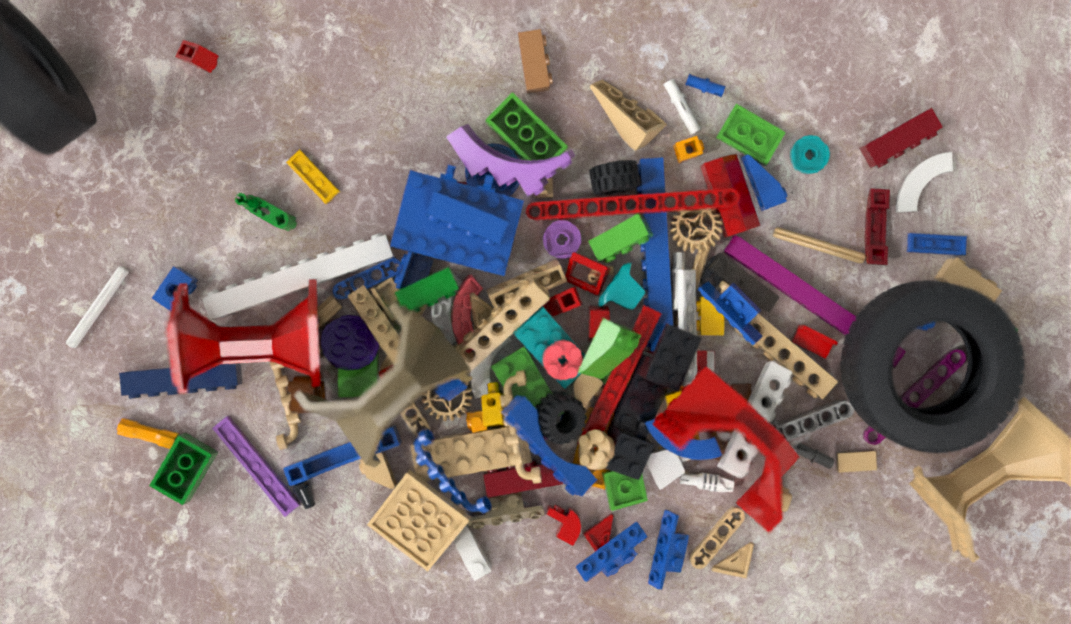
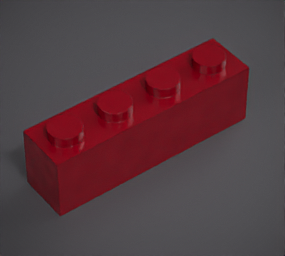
(898, 139)
(508, 481)

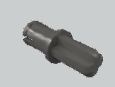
(815, 456)

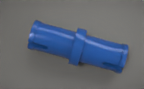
(705, 85)

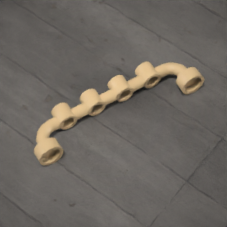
(292, 417)
(512, 438)

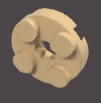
(586, 449)

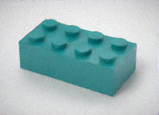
(540, 332)

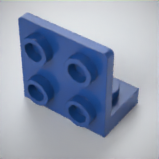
(414, 269)

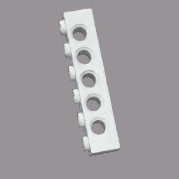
(770, 372)

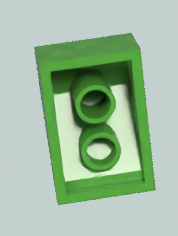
(608, 349)
(357, 382)

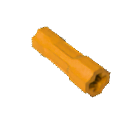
(134, 429)

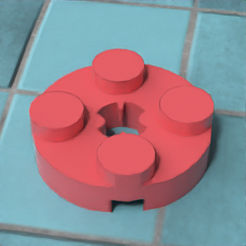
(554, 367)

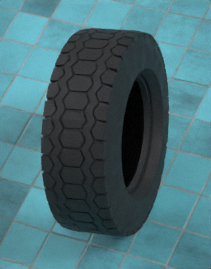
(38, 90)
(990, 376)

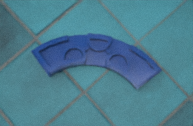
(693, 449)

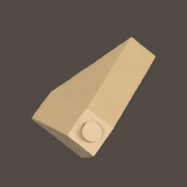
(632, 122)

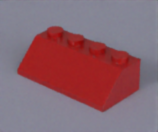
(726, 174)

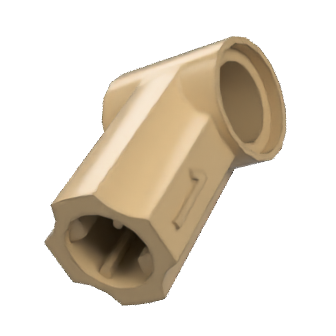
(328, 310)

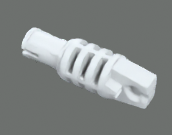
(708, 481)

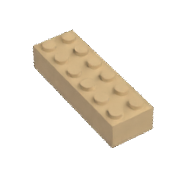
(471, 452)

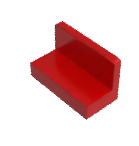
(813, 341)

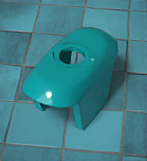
(622, 289)

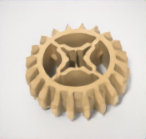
(682, 219)
(450, 412)

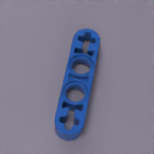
(366, 276)

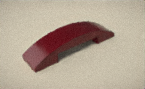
(875, 227)

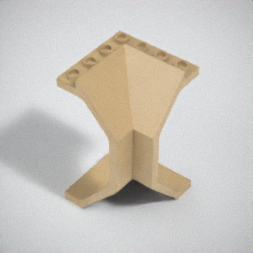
(1025, 450)

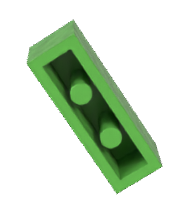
(621, 238)

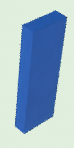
(936, 244)

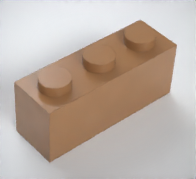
(534, 61)

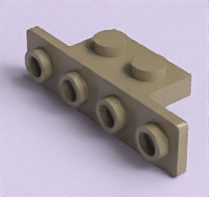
(505, 509)

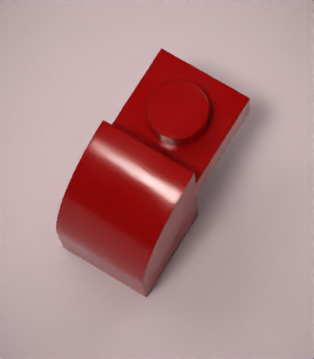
(563, 302)
(570, 523)

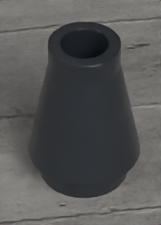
(304, 493)

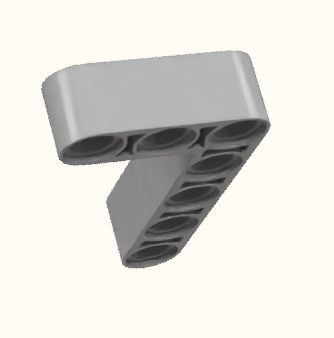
(815, 416)

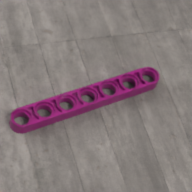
(918, 386)

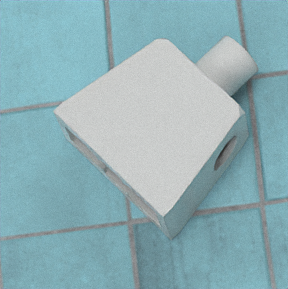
(665, 466)

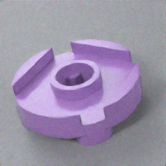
(554, 231)

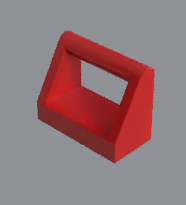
(604, 270)

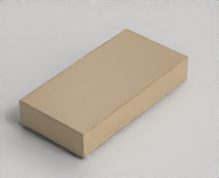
(856, 461)

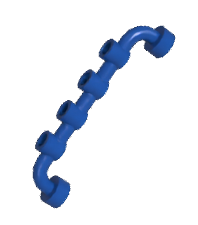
(447, 484)

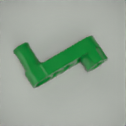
(276, 216)

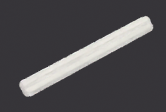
(97, 307)

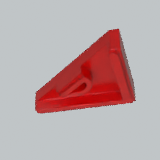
(599, 533)

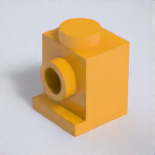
(680, 149)
(475, 421)

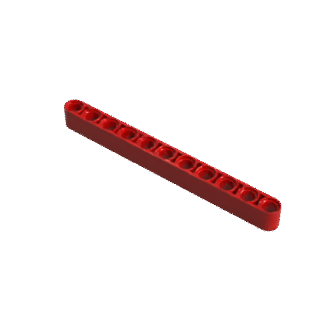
(641, 208)

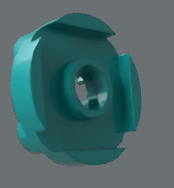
(817, 146)

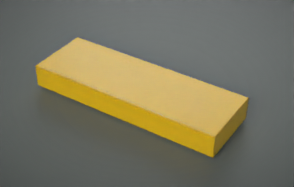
(313, 176)

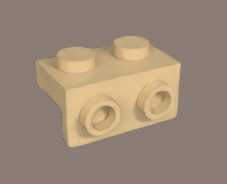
(386, 297)

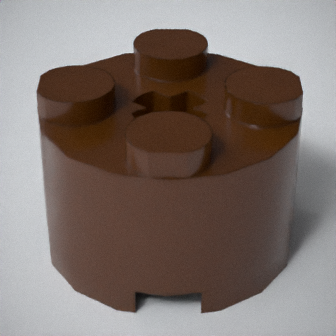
(304, 383)

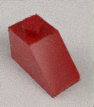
(197, 56)

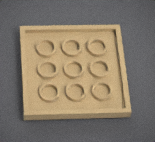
(419, 520)

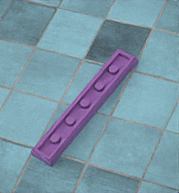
(256, 466)

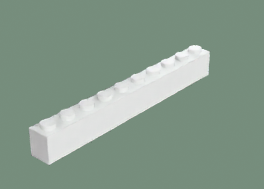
(297, 278)

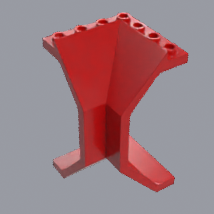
(200, 344)
(714, 405)

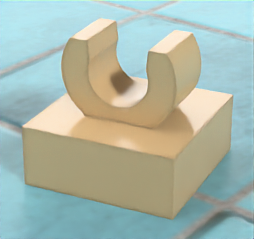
(548, 192)

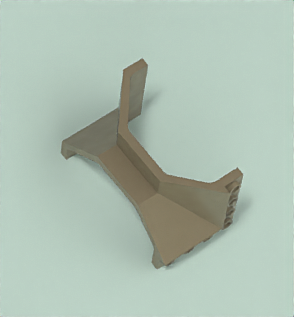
(422, 363)

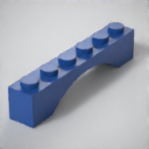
(524, 419)
(335, 457)

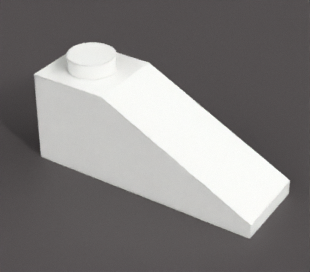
(472, 553)

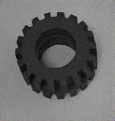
(614, 177)
(570, 424)

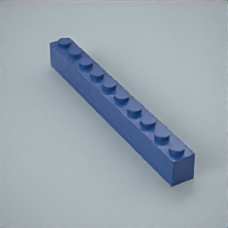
(656, 251)

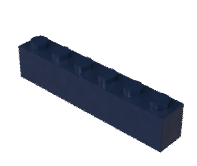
(160, 380)

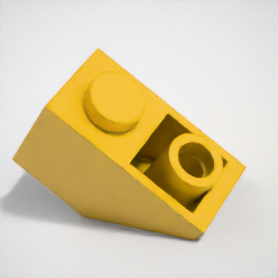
(709, 319)

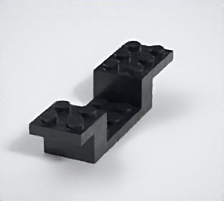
(644, 397)

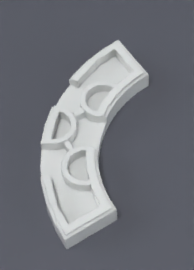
(918, 178)
(442, 314)
(481, 372)

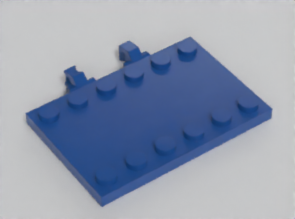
(421, 236)

